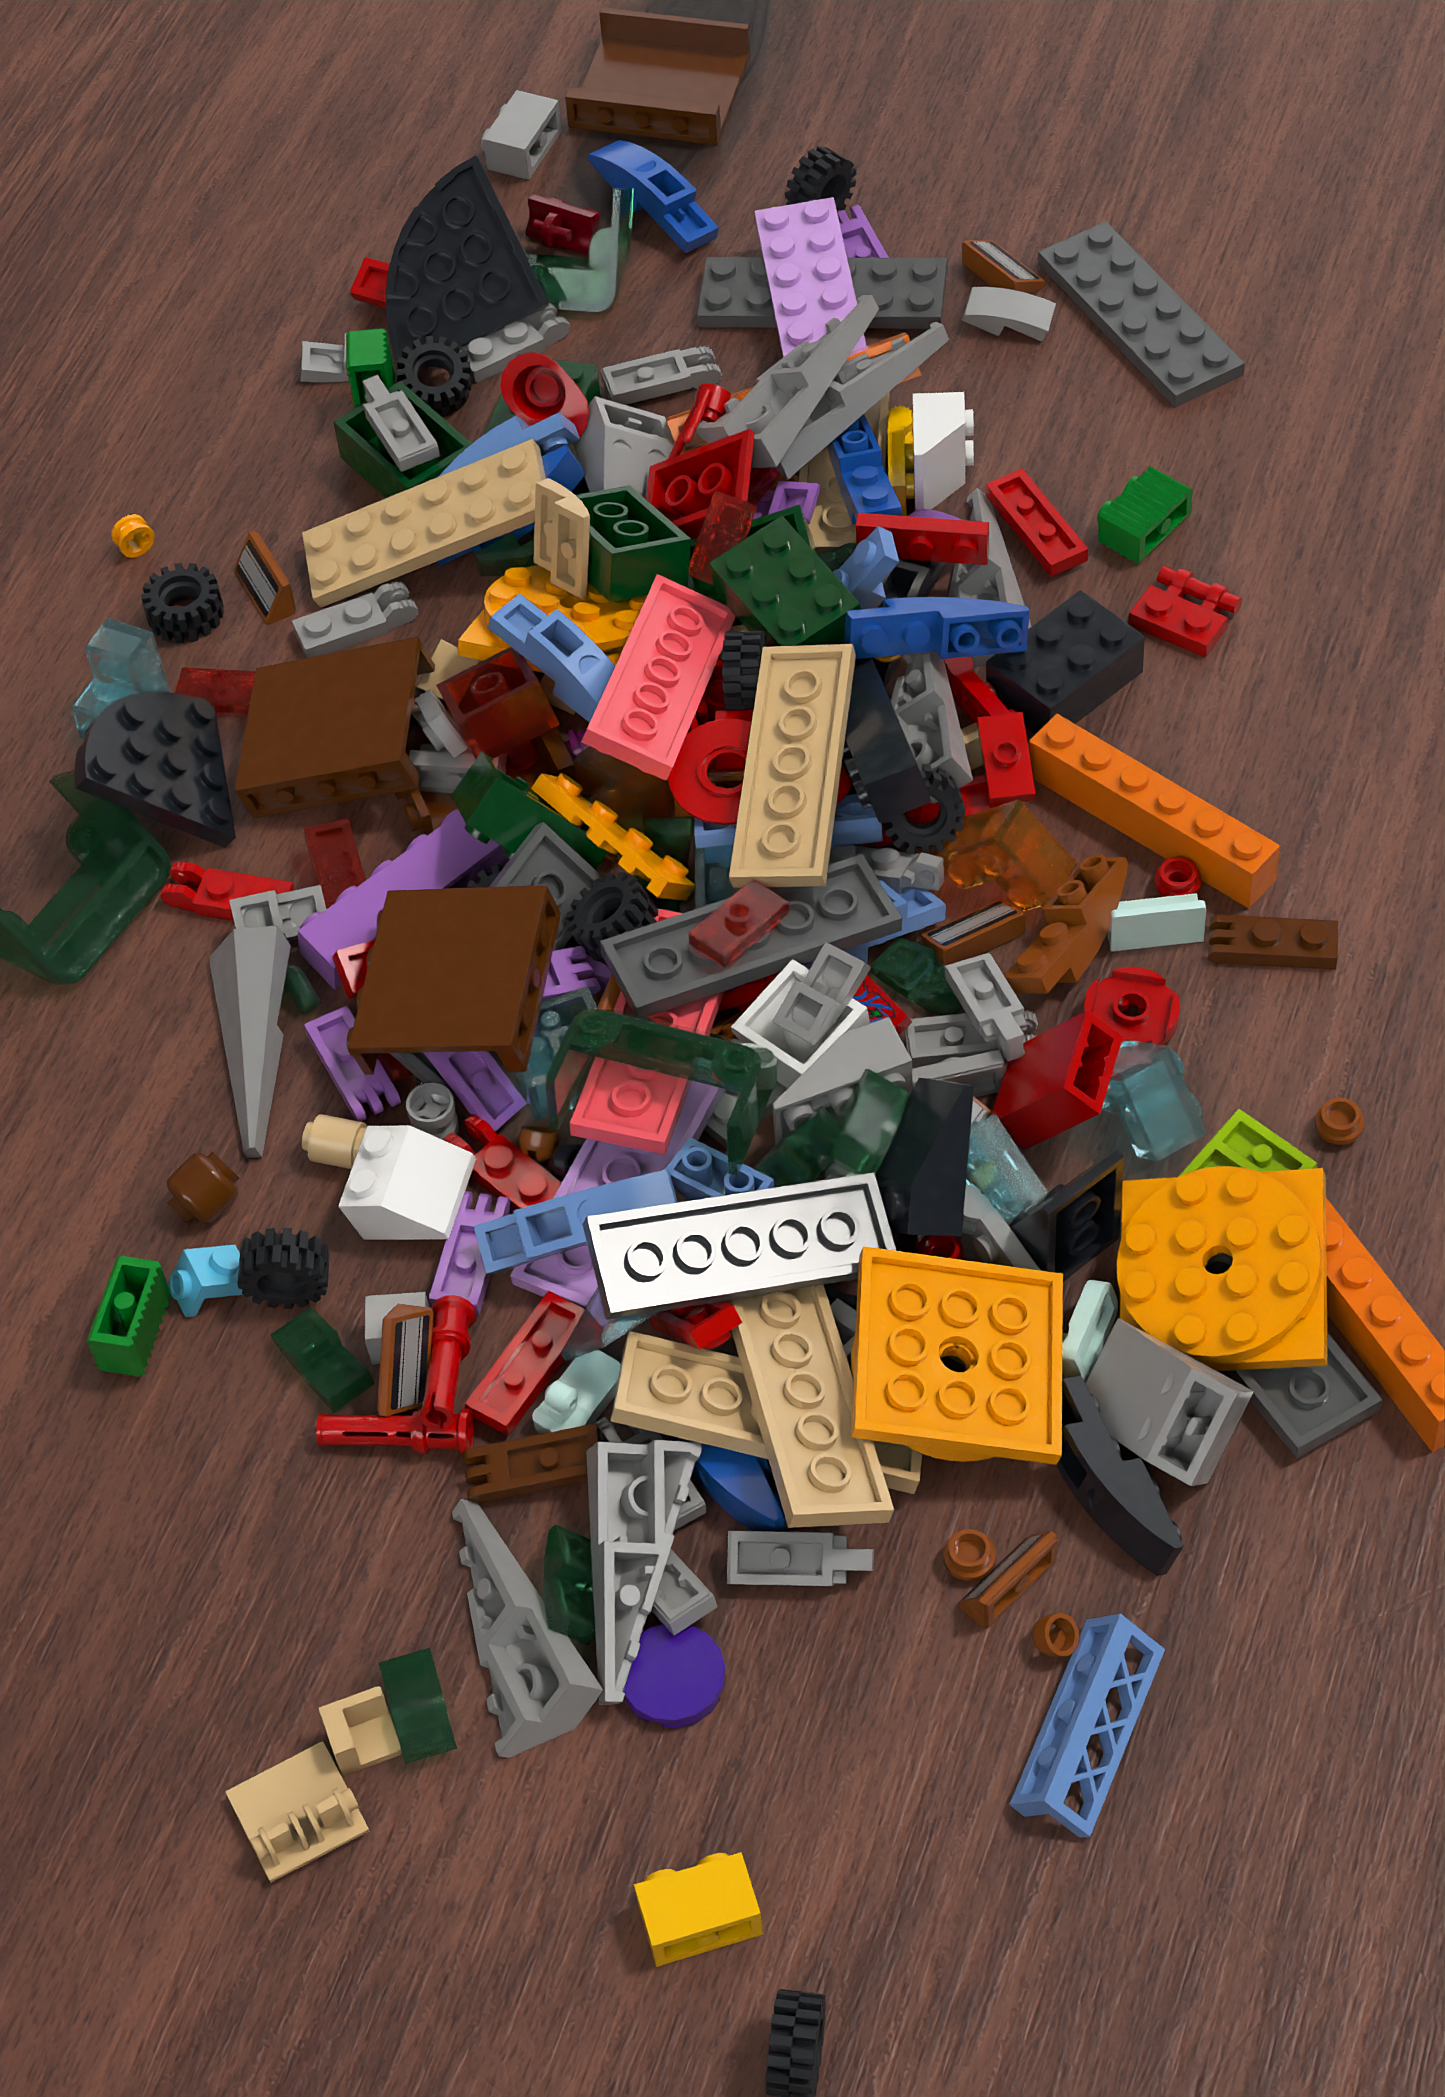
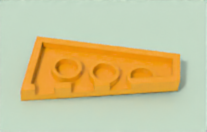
(665, 875)

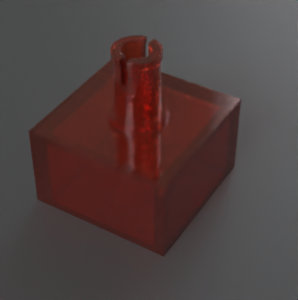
(500, 707)

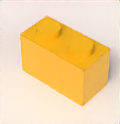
(698, 1908)

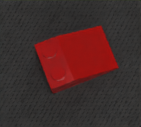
(686, 483)

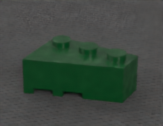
(508, 811)

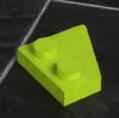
(1251, 1146)

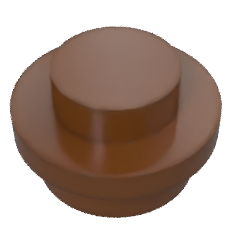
(1339, 1121)
(969, 1555)

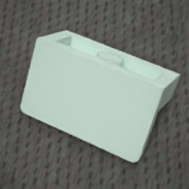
(1157, 922)

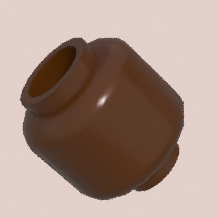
(202, 1188)

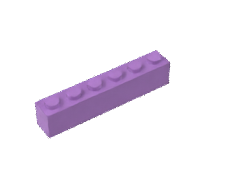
(432, 861)

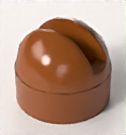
(539, 1140)
(1060, 1640)

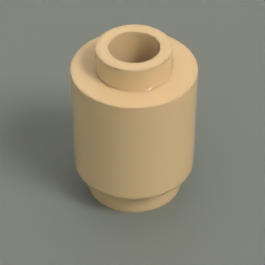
(333, 1140)

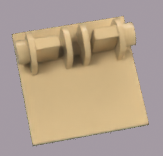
(297, 1811)

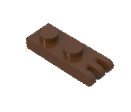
(1273, 941)
(529, 1463)

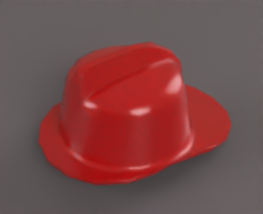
(540, 388)

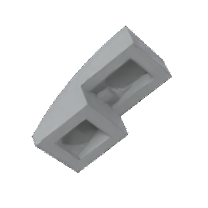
(999, 307)
(323, 362)
(284, 909)
(823, 995)

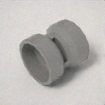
(432, 1110)

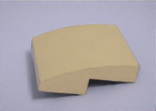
(562, 536)

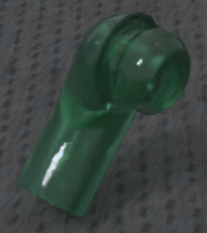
(300, 989)

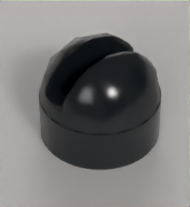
(562, 1158)

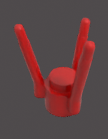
(706, 407)

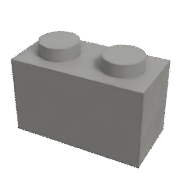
(522, 134)

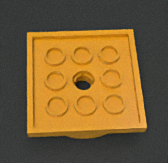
(602, 621)
(1272, 1297)
(990, 1317)

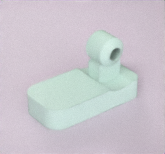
(1088, 1328)
(579, 1393)

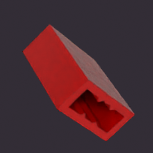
(1057, 1080)

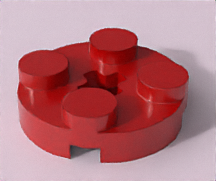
(1141, 988)

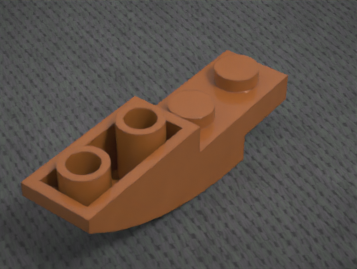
(1076, 927)

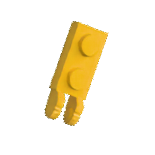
(901, 453)

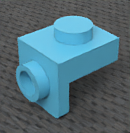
(204, 1275)

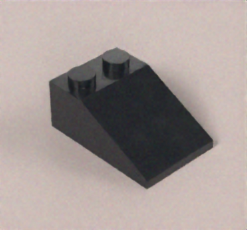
(928, 1160)
(1075, 1219)

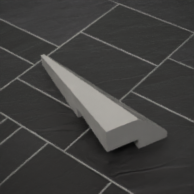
(791, 389)
(855, 391)
(990, 581)
(930, 717)
(248, 990)
(633, 1516)
(534, 1671)

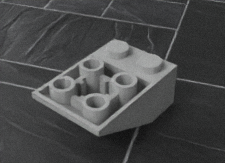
(621, 445)
(838, 1070)
(1165, 1403)

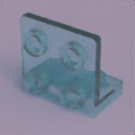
(1002, 1170)

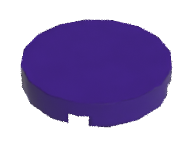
(675, 1677)

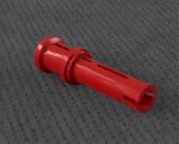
(449, 1346)
(396, 1431)

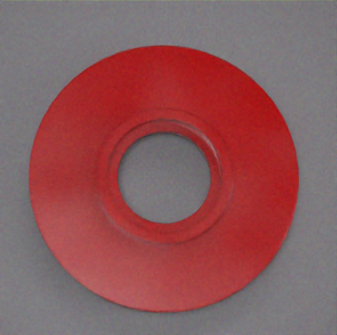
(689, 774)

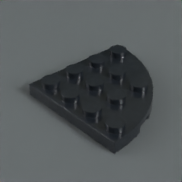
(458, 266)
(160, 760)

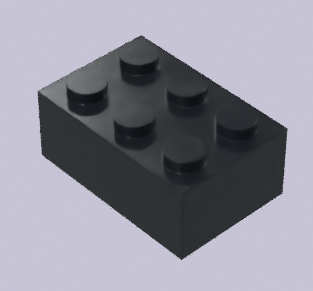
(1070, 663)

